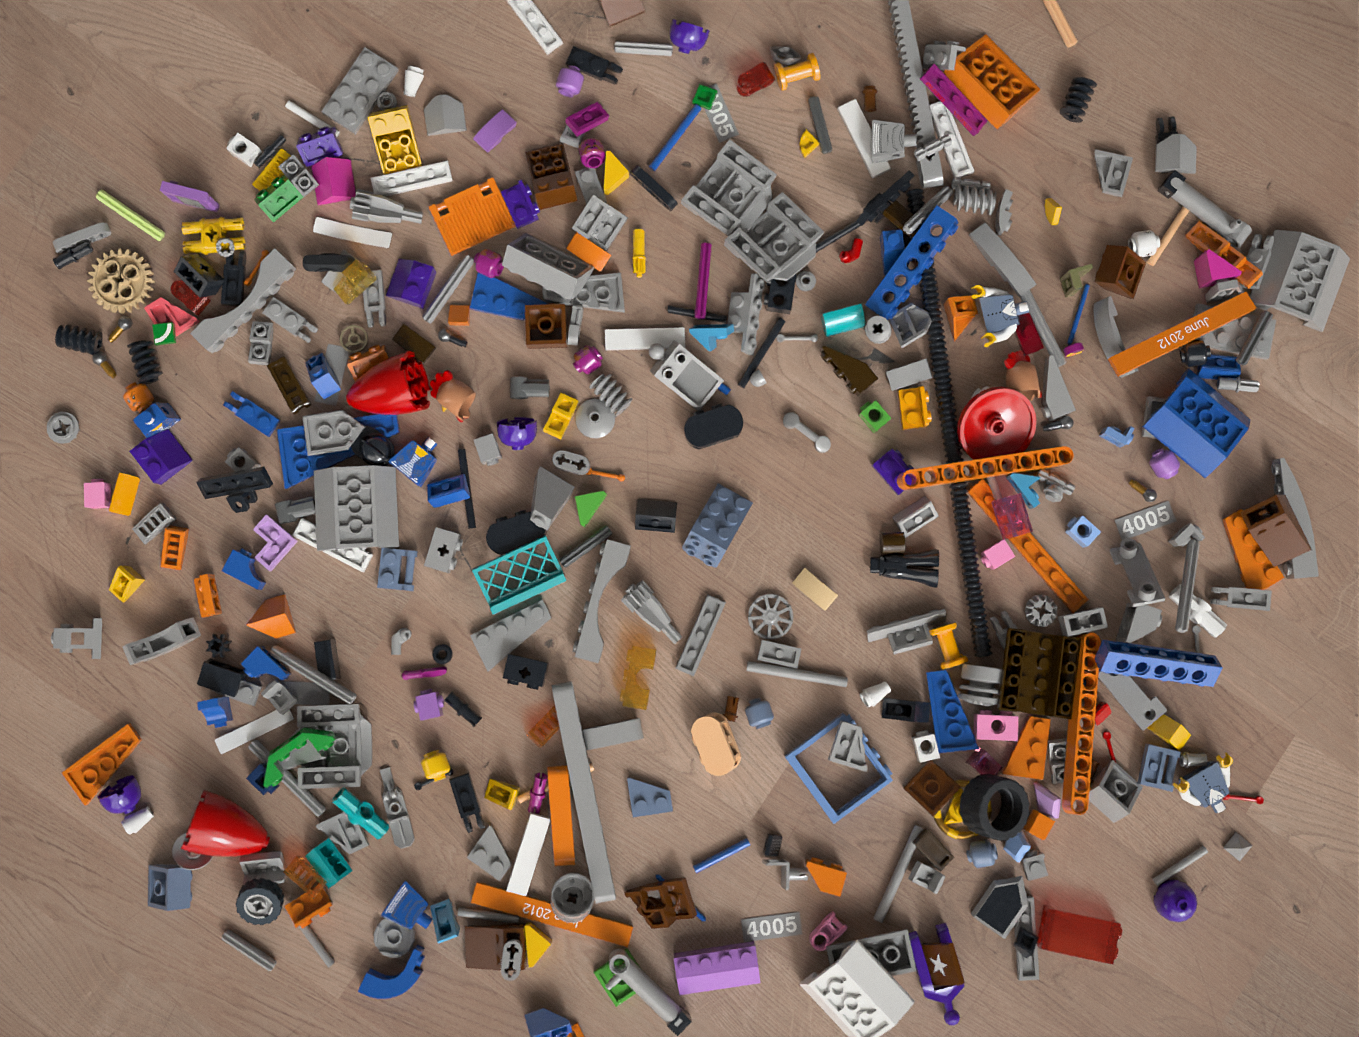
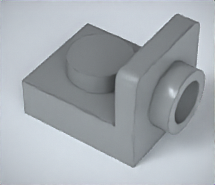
(1182, 536)
(1034, 864)

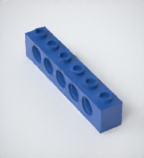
(937, 218)
(1158, 663)

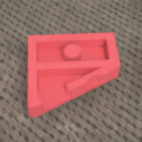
(164, 312)

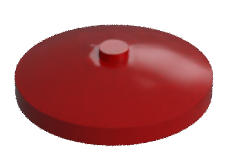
(996, 423)

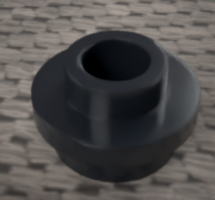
(449, 654)

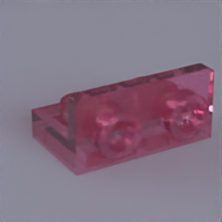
(1012, 516)

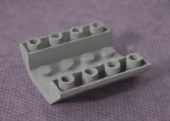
(1302, 277)
(356, 507)

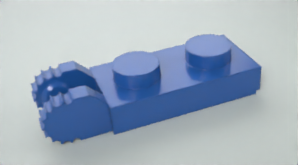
(253, 415)

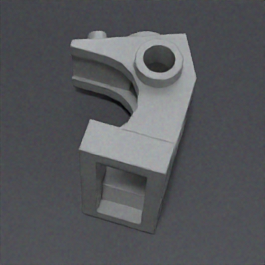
(92, 638)

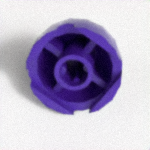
(687, 36)
(517, 432)
(121, 796)
(1175, 901)

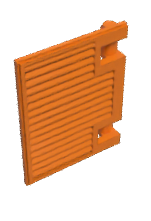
(472, 217)

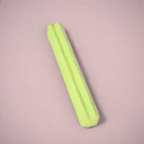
(130, 215)

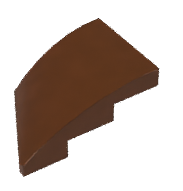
(663, 902)

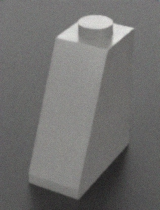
(548, 498)

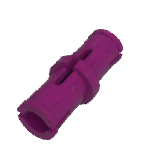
(537, 793)

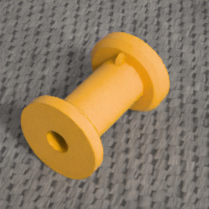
(797, 71)
(948, 645)

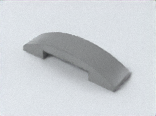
(1107, 329)

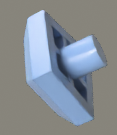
(1017, 846)

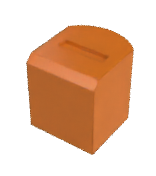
(1038, 824)

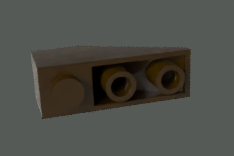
(853, 371)

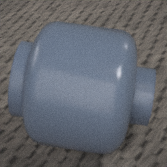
(759, 713)
(982, 853)

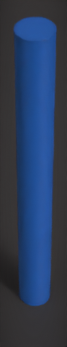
(675, 137)

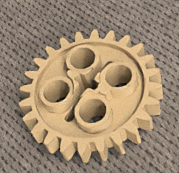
(103, 277)

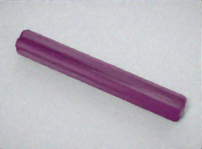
(703, 278)

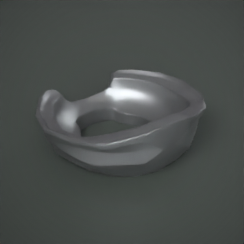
(790, 55)

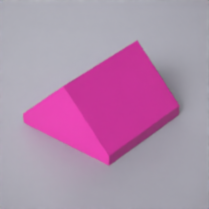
(334, 180)
(1212, 268)

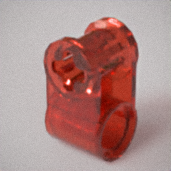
(757, 79)
(189, 298)

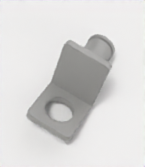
(786, 872)

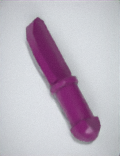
(429, 672)

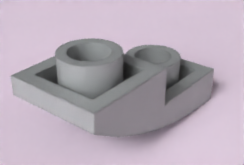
(298, 175)
(1002, 220)
(261, 343)
(909, 374)
(1057, 756)

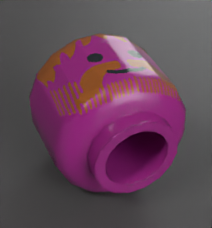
(592, 153)
(488, 263)
(587, 359)

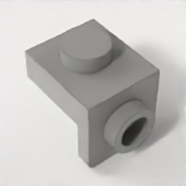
(279, 696)
(926, 877)

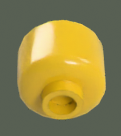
(435, 765)

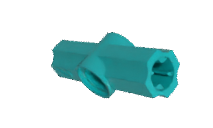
(360, 813)

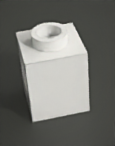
(249, 155)
(931, 753)

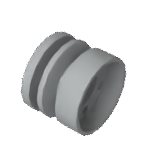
(980, 685)
(574, 886)

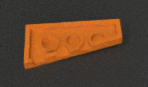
(1254, 565)
(97, 767)

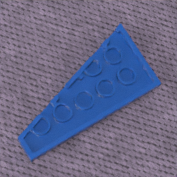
(299, 466)

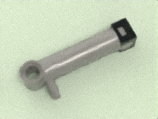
(1231, 229)
(674, 1015)

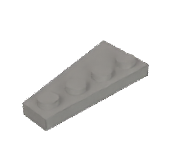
(599, 292)
(507, 634)

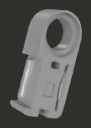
(575, 325)

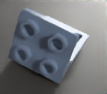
(716, 525)

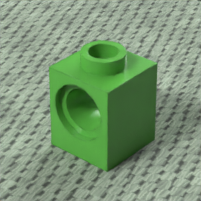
(874, 425)

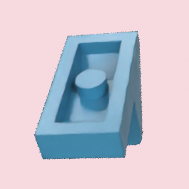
(708, 333)
(1021, 485)
(444, 921)

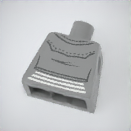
(890, 141)

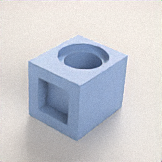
(1091, 531)

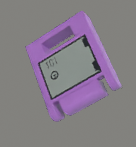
(188, 196)

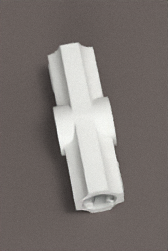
(1201, 613)

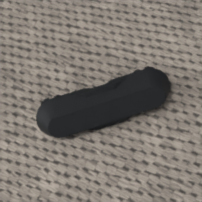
(327, 262)

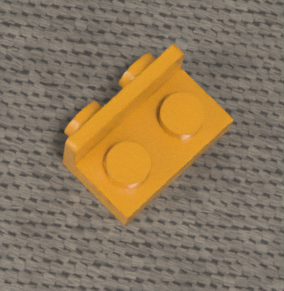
(914, 408)

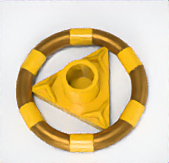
(953, 816)

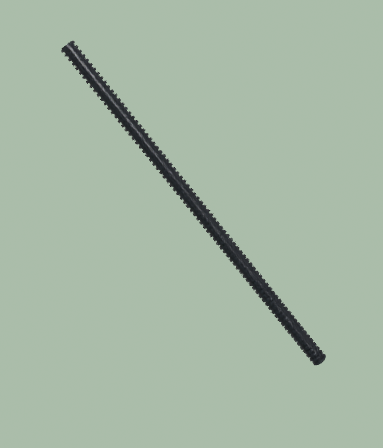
(952, 446)

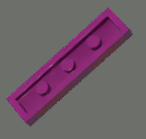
(953, 99)

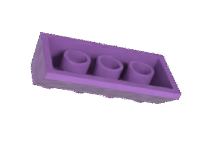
(716, 968)

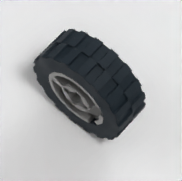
(260, 891)

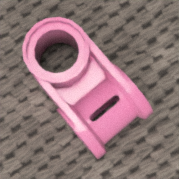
(828, 931)

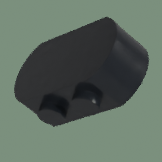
(713, 426)
(513, 532)

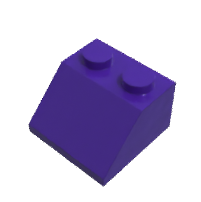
(411, 282)
(161, 456)

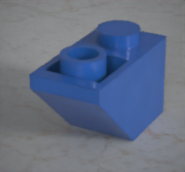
(322, 376)
(547, 1024)

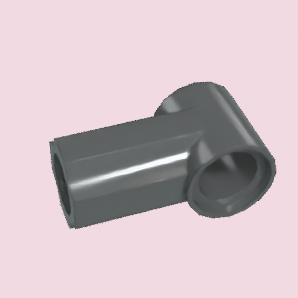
(523, 388)
(290, 510)

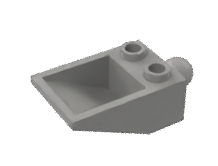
(686, 376)

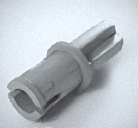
(1237, 384)

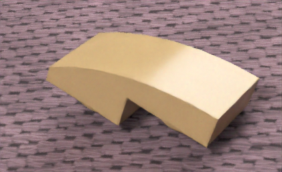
(815, 589)

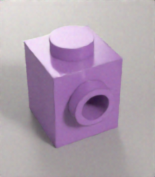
(429, 704)

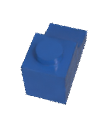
(891, 248)
(241, 566)
(261, 662)
(216, 711)

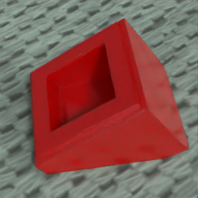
(1102, 712)

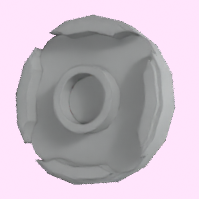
(393, 938)

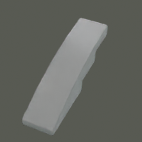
(1002, 259)

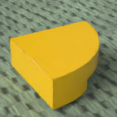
(807, 143)
(1052, 211)

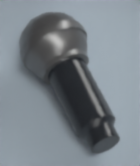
(446, 336)
(1064, 423)

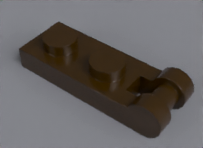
(288, 384)

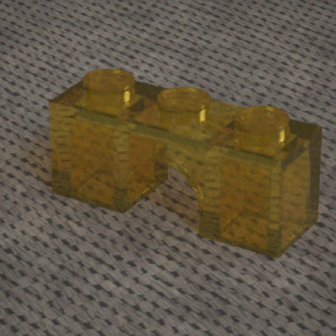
(634, 695)

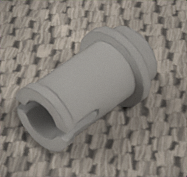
(1193, 759)

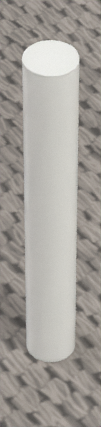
(307, 116)

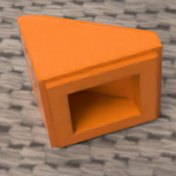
(459, 315)

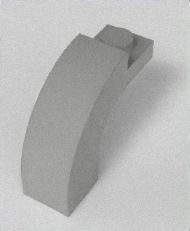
(162, 642)

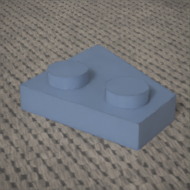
(648, 799)

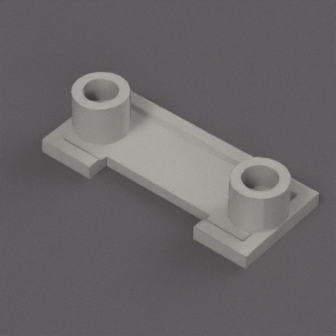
(1139, 572)
(1132, 699)

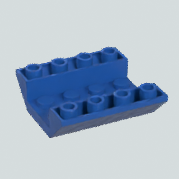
(1198, 424)

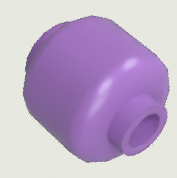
(569, 81)
(1164, 463)

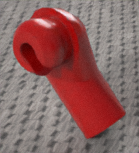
(853, 253)

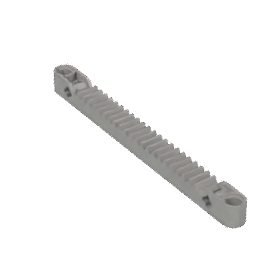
(929, 171)

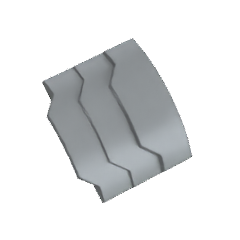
(731, 191)
(778, 241)
(349, 754)

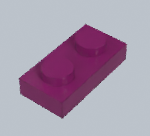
(587, 119)

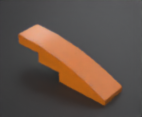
(1206, 239)

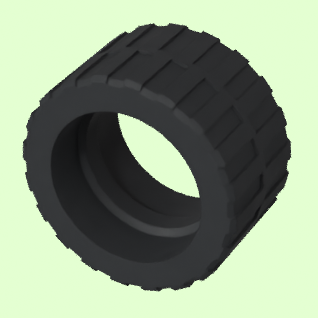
(1013, 806)

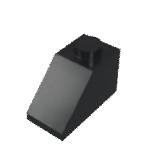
(906, 710)

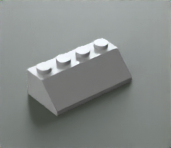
(547, 266)
(889, 949)

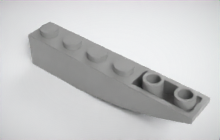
(1286, 484)

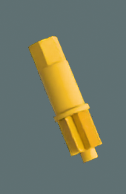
(638, 252)

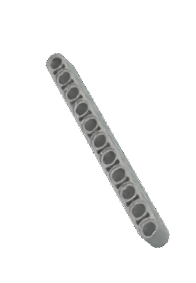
(583, 792)

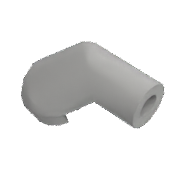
(399, 638)

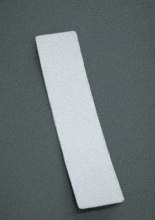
(352, 233)
(252, 730)

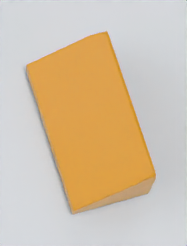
(124, 494)

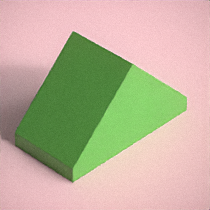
(588, 505)

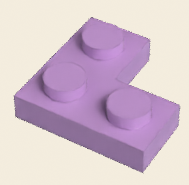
(278, 544)

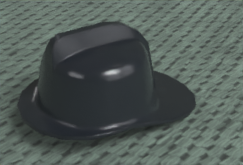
(373, 447)

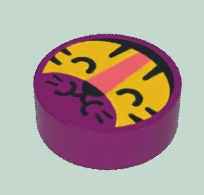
(1073, 349)

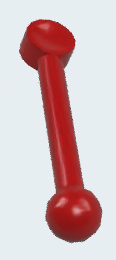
(1107, 735)
(1258, 799)

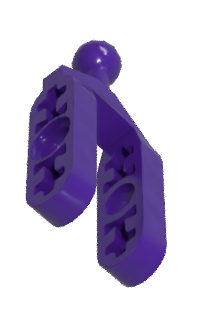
(944, 993)

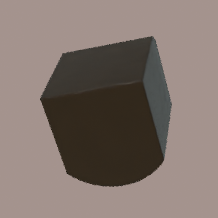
(892, 542)

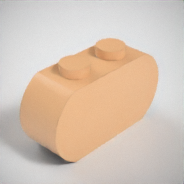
(715, 744)

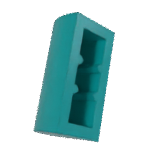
(843, 320)
(329, 862)

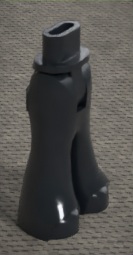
(895, 567)

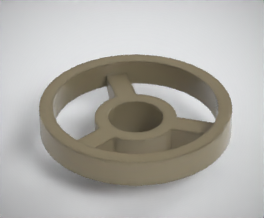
(350, 337)

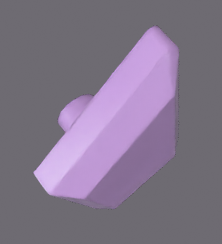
(1047, 801)

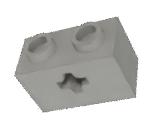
(439, 540)
(1082, 621)

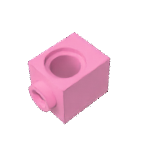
(97, 494)
(997, 555)

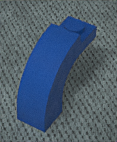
(389, 986)

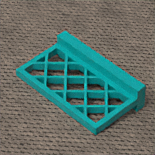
(526, 590)

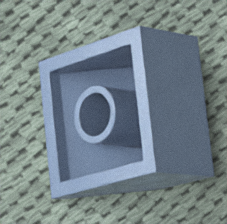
(169, 887)

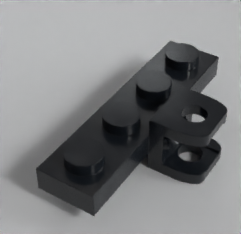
(876, 206)
(236, 486)

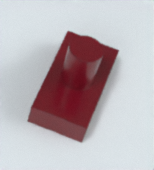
(1027, 335)

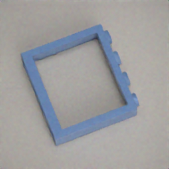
(872, 755)

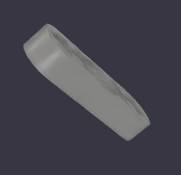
(89, 234)

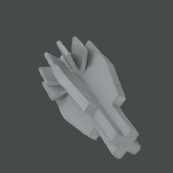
(381, 209)
(640, 599)

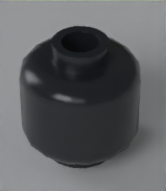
(1194, 353)

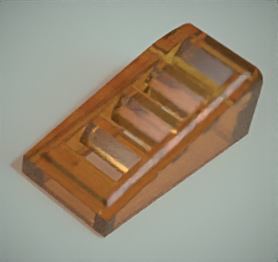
(540, 743)
(290, 872)

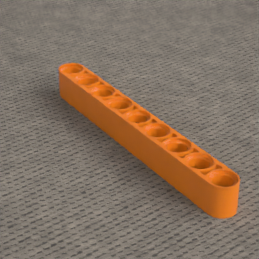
(994, 467)
(1084, 733)

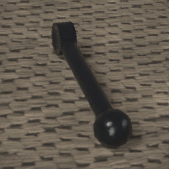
(418, 786)

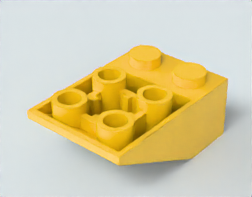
(395, 139)

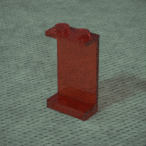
(1079, 935)

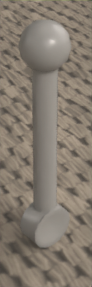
(780, 338)
(1196, 629)

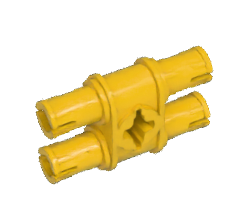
(207, 228)

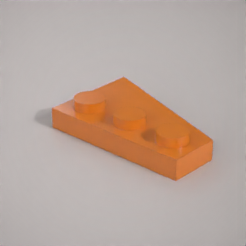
(1030, 751)

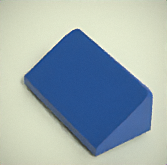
(1219, 366)
(448, 491)

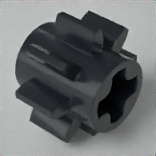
(215, 642)

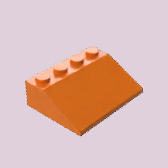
(991, 81)

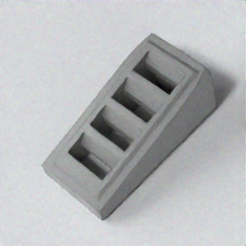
(160, 508)

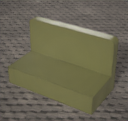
(1071, 280)

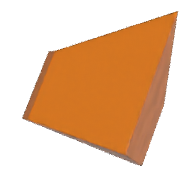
(960, 313)
(273, 618)

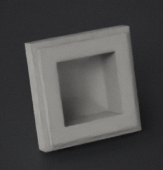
(1237, 846)

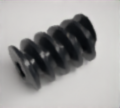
(1076, 98)
(79, 340)
(144, 361)

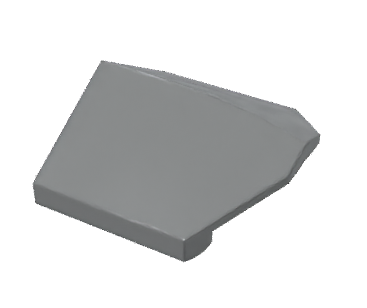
(444, 116)
(1176, 154)
(910, 324)

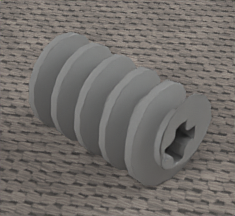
(974, 200)
(878, 321)
(610, 394)

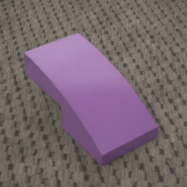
(494, 130)

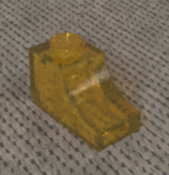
(354, 281)

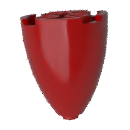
(386, 387)
(223, 829)

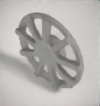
(770, 616)

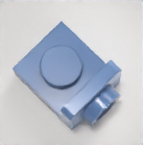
(1115, 437)

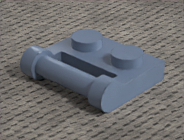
(391, 568)
(1153, 766)

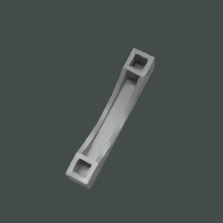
(215, 331)
(613, 560)

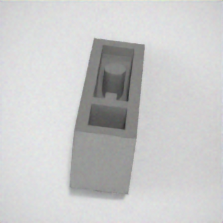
(1055, 396)

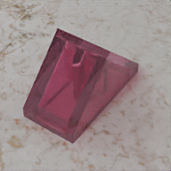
(983, 763)

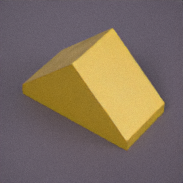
(614, 173)
(125, 582)
(1170, 732)
(502, 793)
(536, 943)

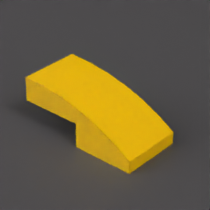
(560, 416)

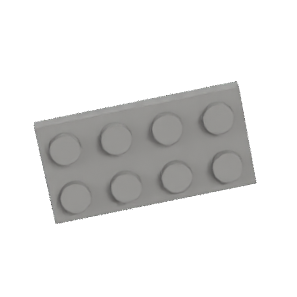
(359, 90)
(1234, 335)

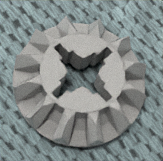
(55, 424)
(1033, 615)

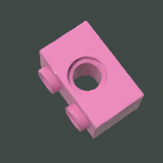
(1008, 726)

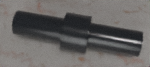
(270, 151)

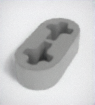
(569, 467)
(506, 959)

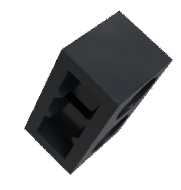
(785, 292)

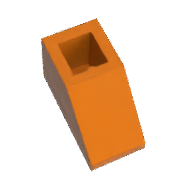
(828, 878)

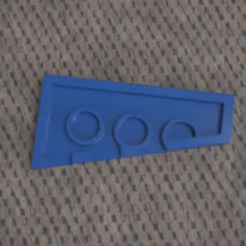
(500, 298)
(949, 719)

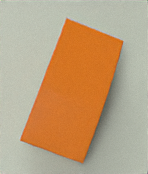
(588, 251)

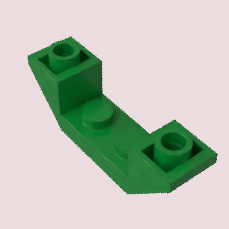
(319, 738)

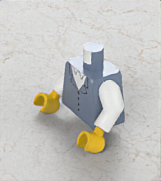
(999, 313)
(1207, 784)

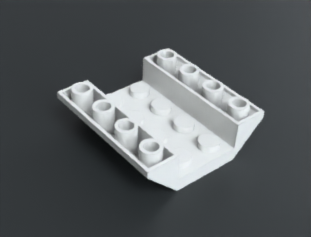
(859, 993)

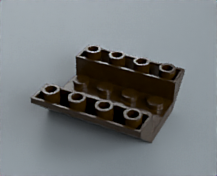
(1039, 673)

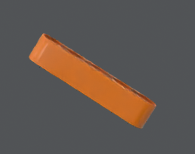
(561, 815)

